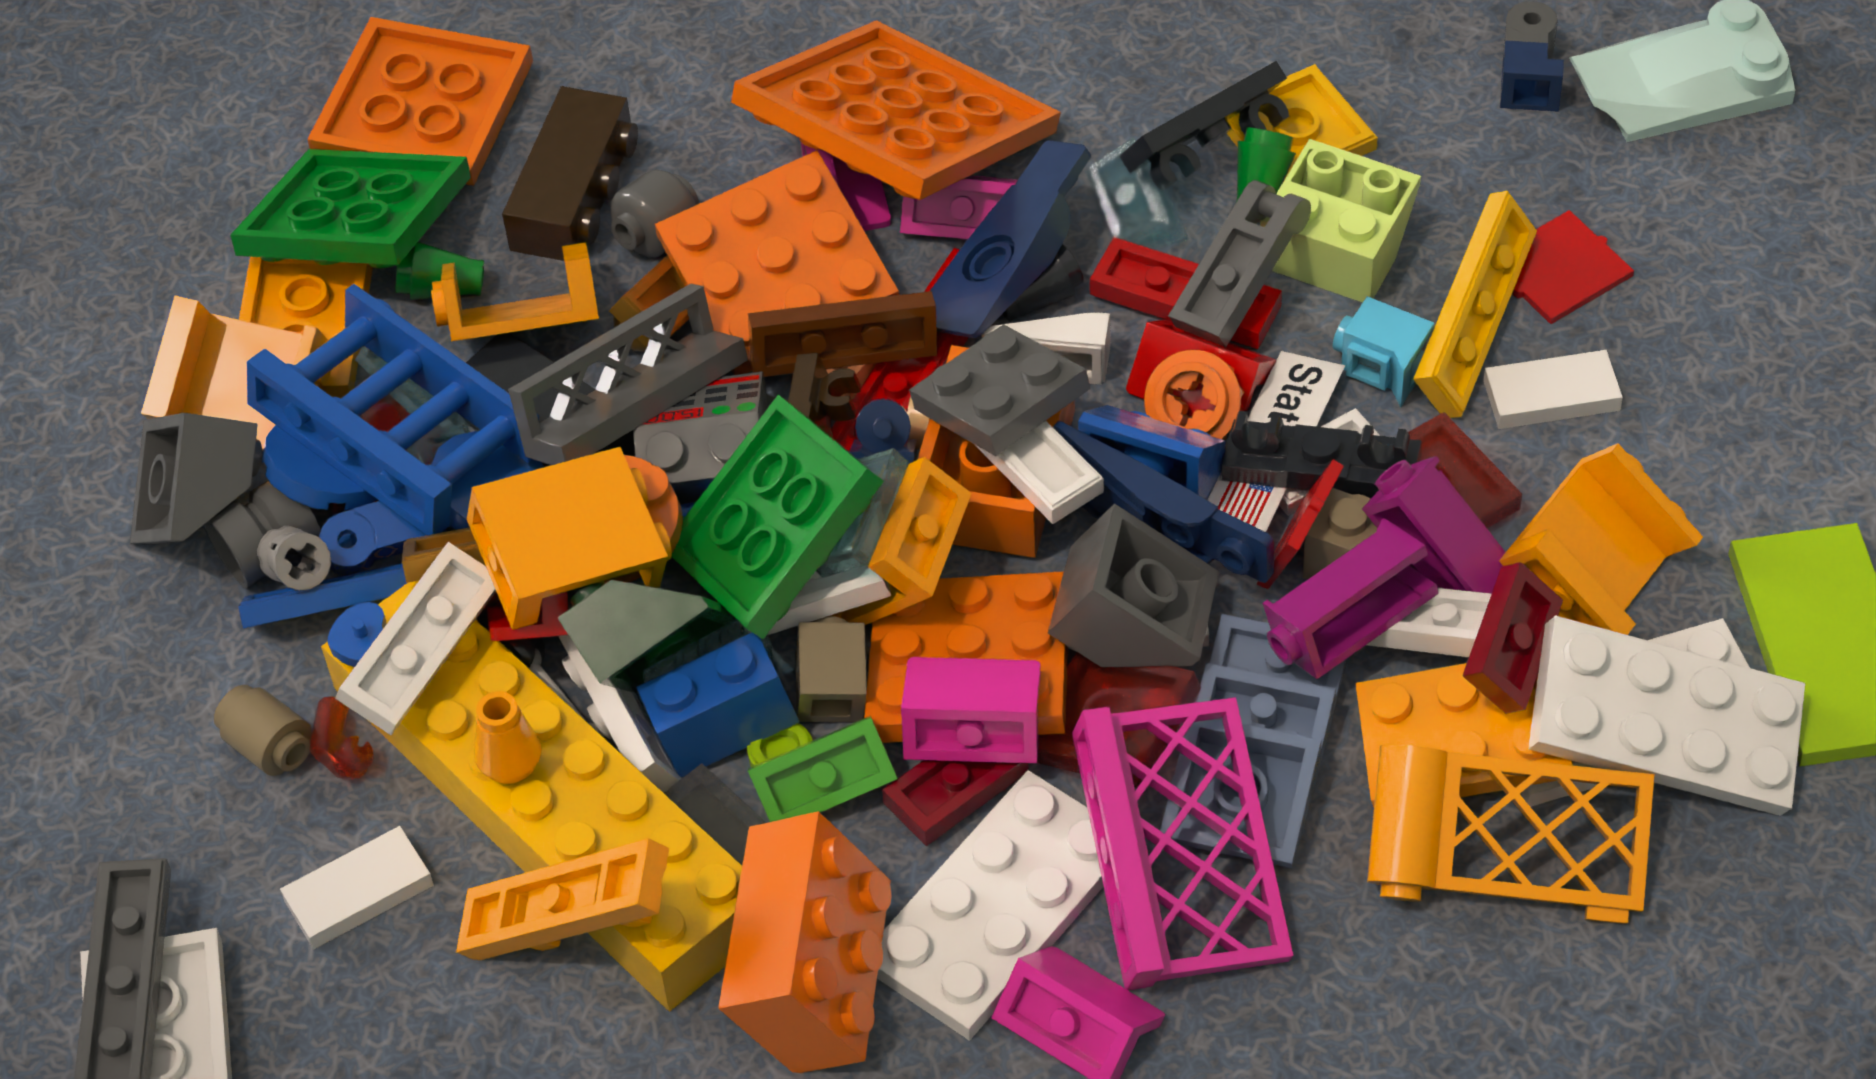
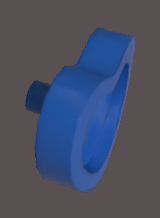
(355, 632)

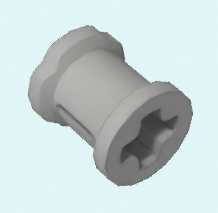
(307, 545)

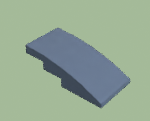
(1285, 731)

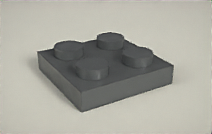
(999, 389)

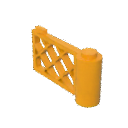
(1418, 822)

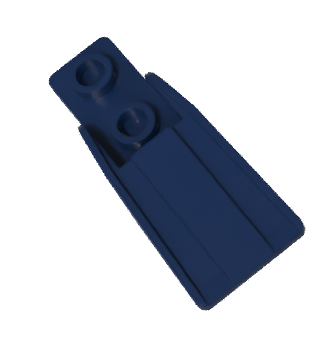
(1010, 243)
(1173, 509)

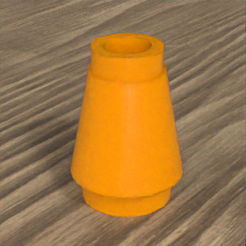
(504, 739)

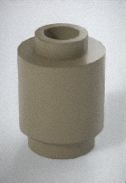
(263, 729)

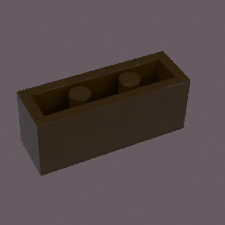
(569, 173)

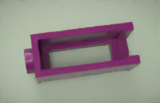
(1432, 511)
(1349, 601)

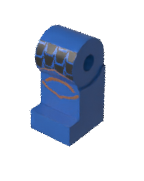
(364, 536)

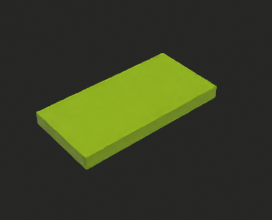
(1817, 625)

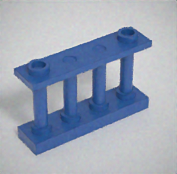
(375, 457)

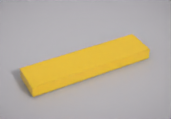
(1475, 305)

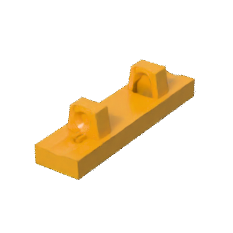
(564, 901)

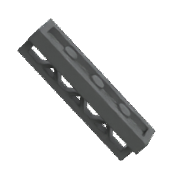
(637, 394)

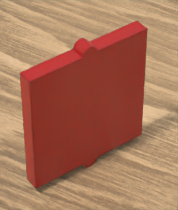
(1568, 268)
(1303, 520)

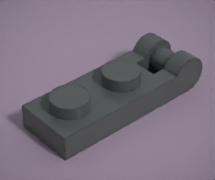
(1239, 262)

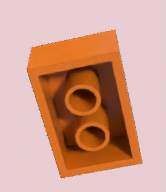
(997, 512)
(806, 944)

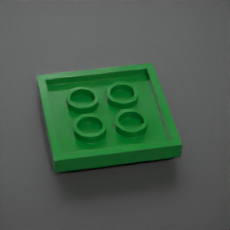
(351, 207)
(773, 516)

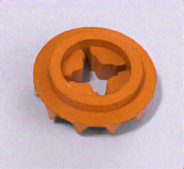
(1185, 372)

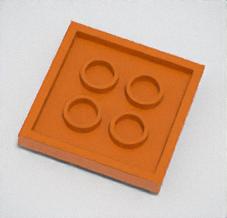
(422, 93)
(774, 248)
(971, 620)

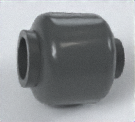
(644, 204)

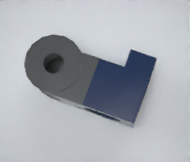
(1528, 72)

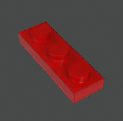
(1155, 280)

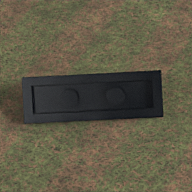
(1206, 125)
(1300, 454)

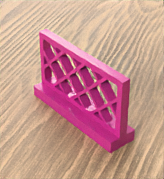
(1123, 851)

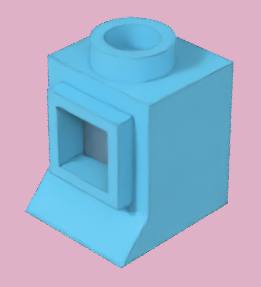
(1383, 346)

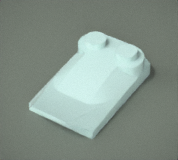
(1690, 73)

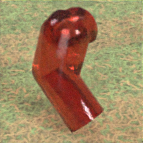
(333, 747)

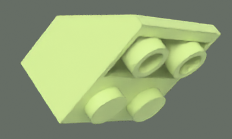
(1353, 220)

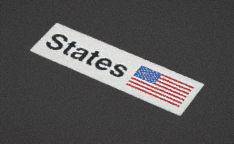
(1298, 393)

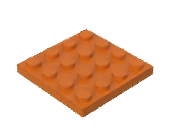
(895, 109)

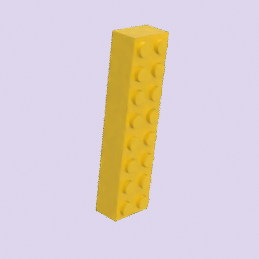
(570, 806)

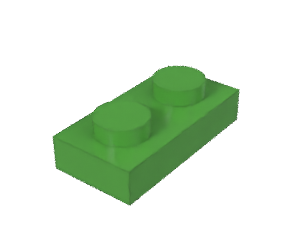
(823, 772)

